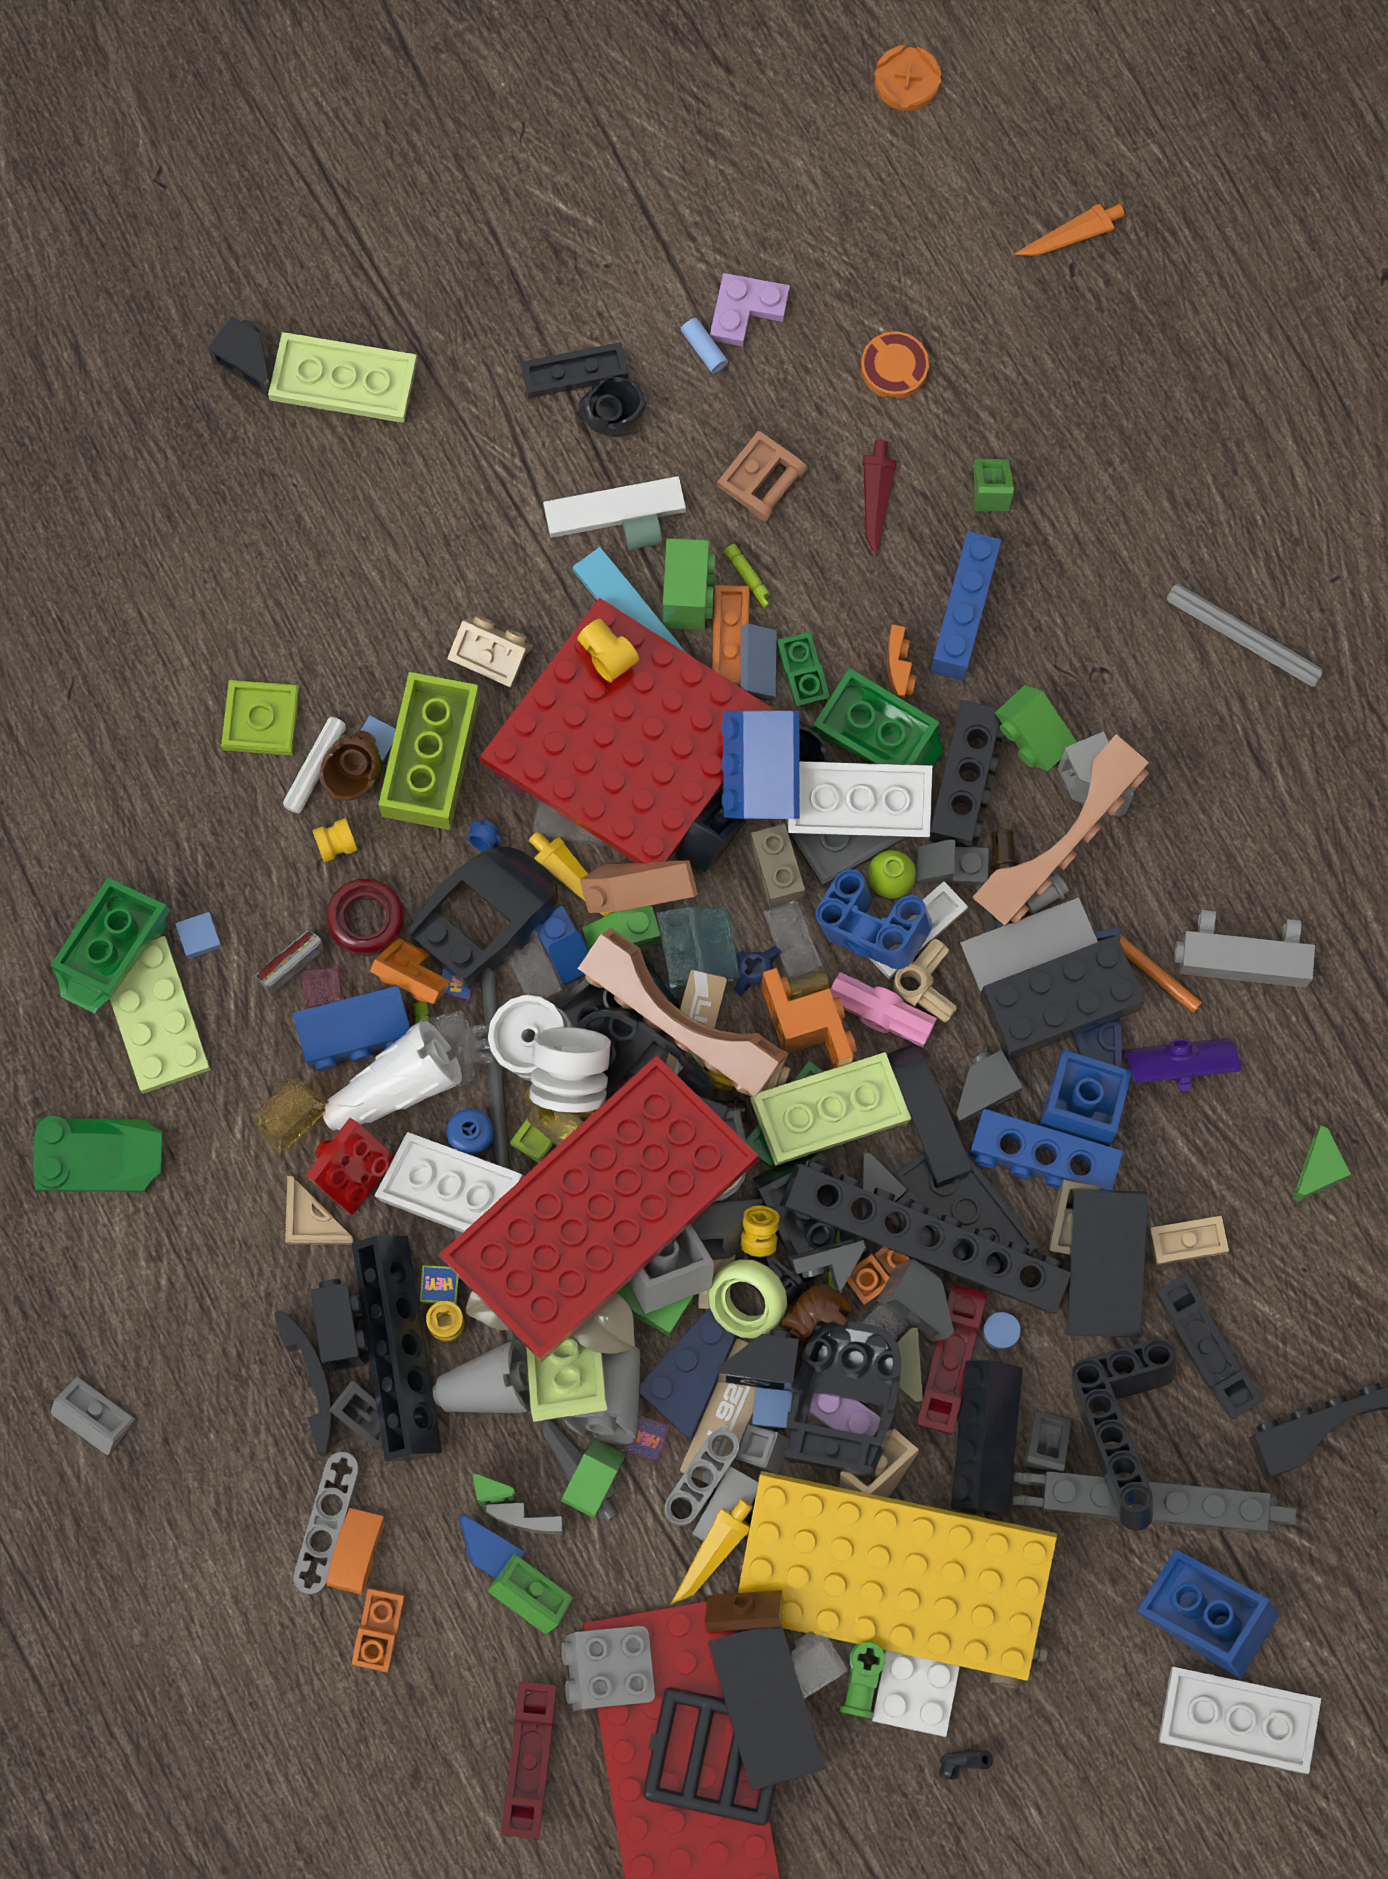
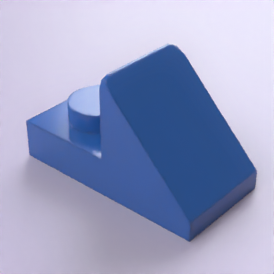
(562, 945)

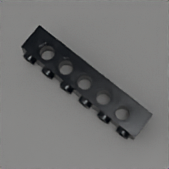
(396, 1348)

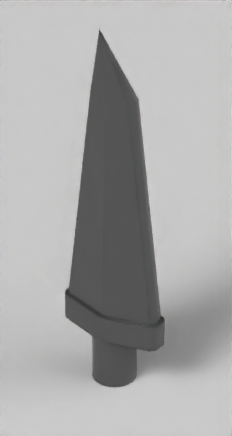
(569, 1459)

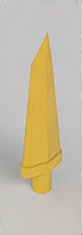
(560, 863)
(721, 1539)

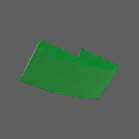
(802, 669)

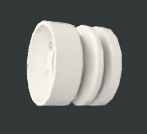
(569, 1069)

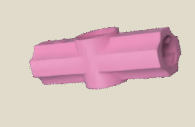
(883, 1010)

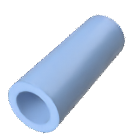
(704, 345)

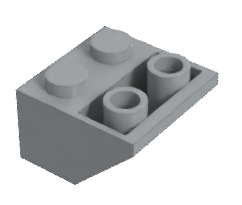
(1076, 770)

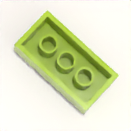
(429, 751)

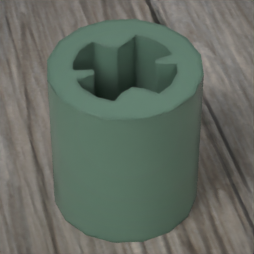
(642, 532)

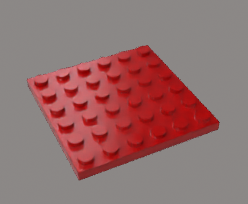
(623, 754)

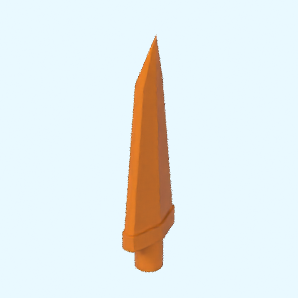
(1087, 225)

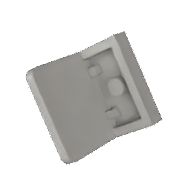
(608, 1668)

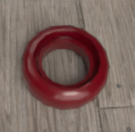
(355, 891)

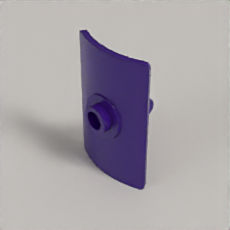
(1183, 1060)

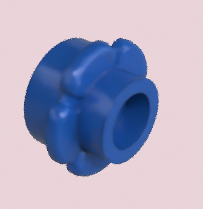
(483, 835)

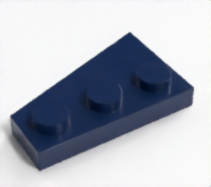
(688, 1373)

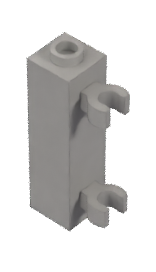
(1245, 958)

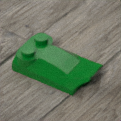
(878, 724)
(107, 944)
(95, 1155)

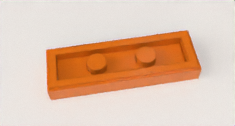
(730, 613)

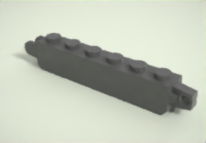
(1172, 1503)

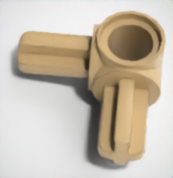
(921, 971)

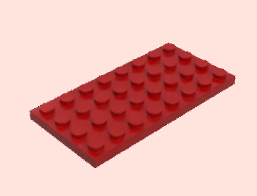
(599, 1208)
(658, 1837)

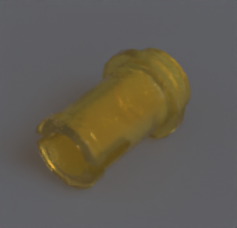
(809, 984)

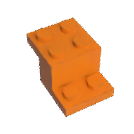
(807, 1020)

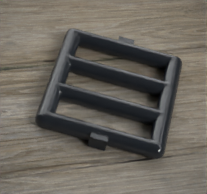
(688, 1797)

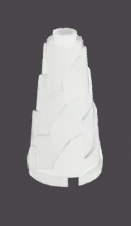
(399, 1078)

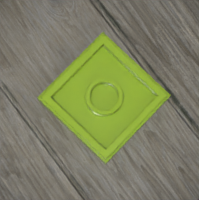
(260, 717)

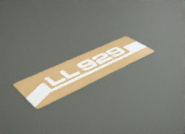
(702, 1004)
(727, 1409)

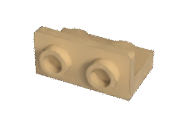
(489, 650)

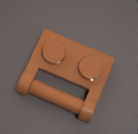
(753, 468)

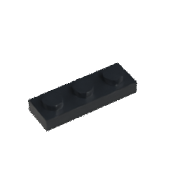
(573, 369)

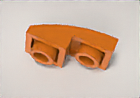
(899, 675)
(873, 1273)
(355, 1550)
(378, 1629)

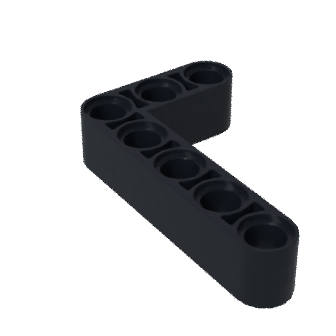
(1111, 1426)

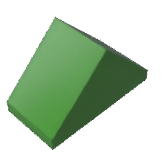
(992, 485)
(1322, 1166)
(593, 1477)

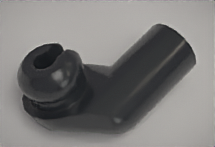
(967, 1758)

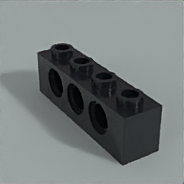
(972, 721)

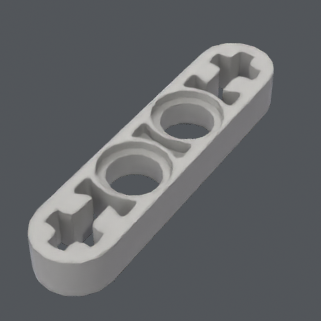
(321, 1522)

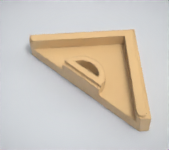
(309, 1221)

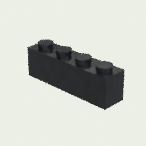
(986, 1437)

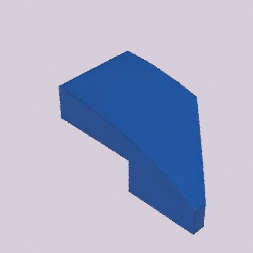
(486, 1548)

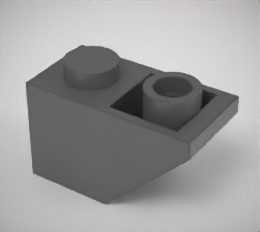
(722, 1227)

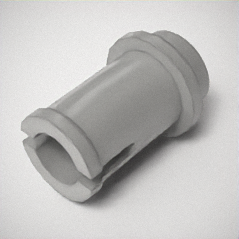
(1053, 892)

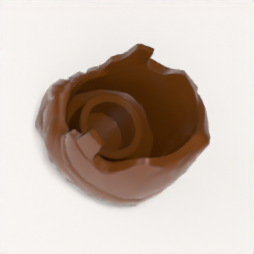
(350, 766)
(815, 1309)

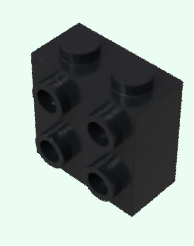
(337, 1327)

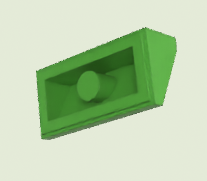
(492, 1492)
(530, 1594)

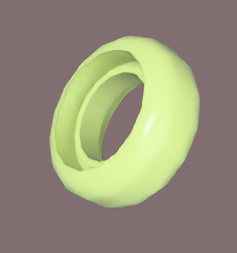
(765, 1281)

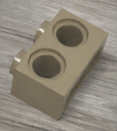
(777, 866)

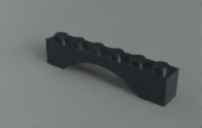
(1291, 1444)

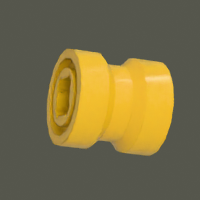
(334, 840)
(759, 1232)
(450, 1325)

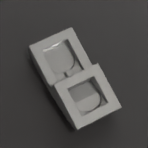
(729, 1492)
(514, 1516)

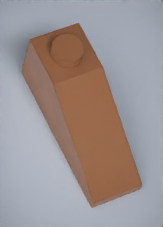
(637, 885)

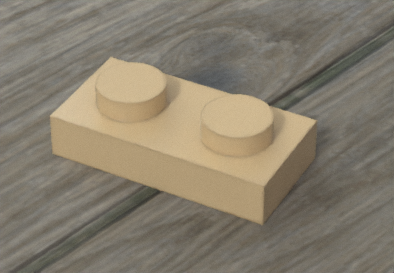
(1188, 1240)

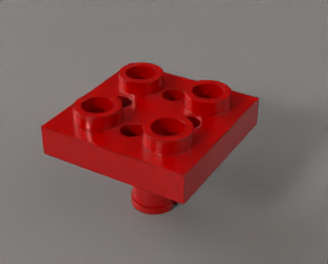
(344, 1162)

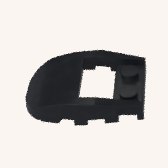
(511, 885)
(631, 1038)
(851, 1364)

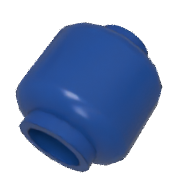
(466, 1121)

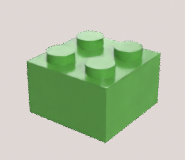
(688, 584)

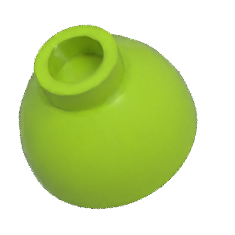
(891, 874)

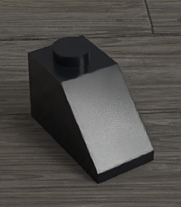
(242, 353)
(709, 836)

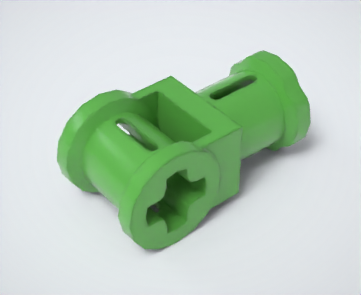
(861, 1681)

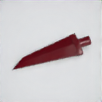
(877, 487)

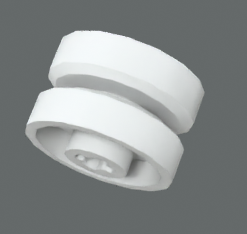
(514, 1030)

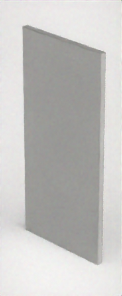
(1028, 942)

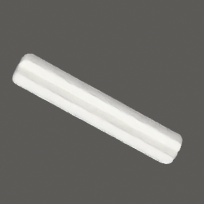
(309, 773)

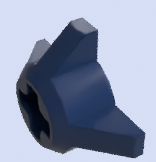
(752, 967)

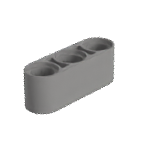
(704, 1459)

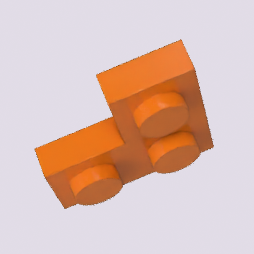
(404, 967)

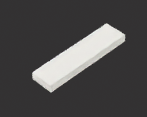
(613, 505)

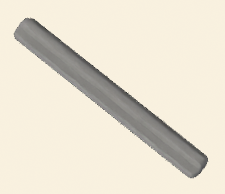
(1245, 635)

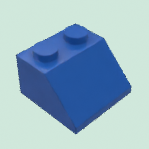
(1085, 1098)

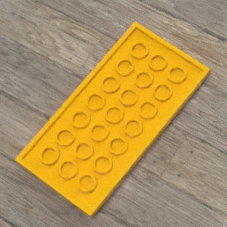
(899, 1574)

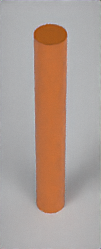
(1160, 976)

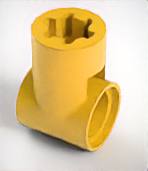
(609, 654)

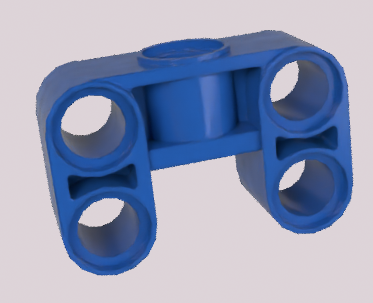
(867, 934)

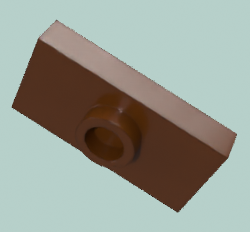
(744, 1611)

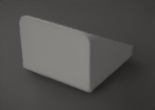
(763, 1448)

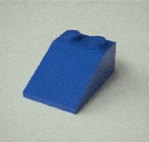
(1209, 1612)

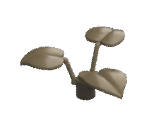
(606, 1331)

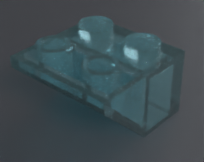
(697, 941)

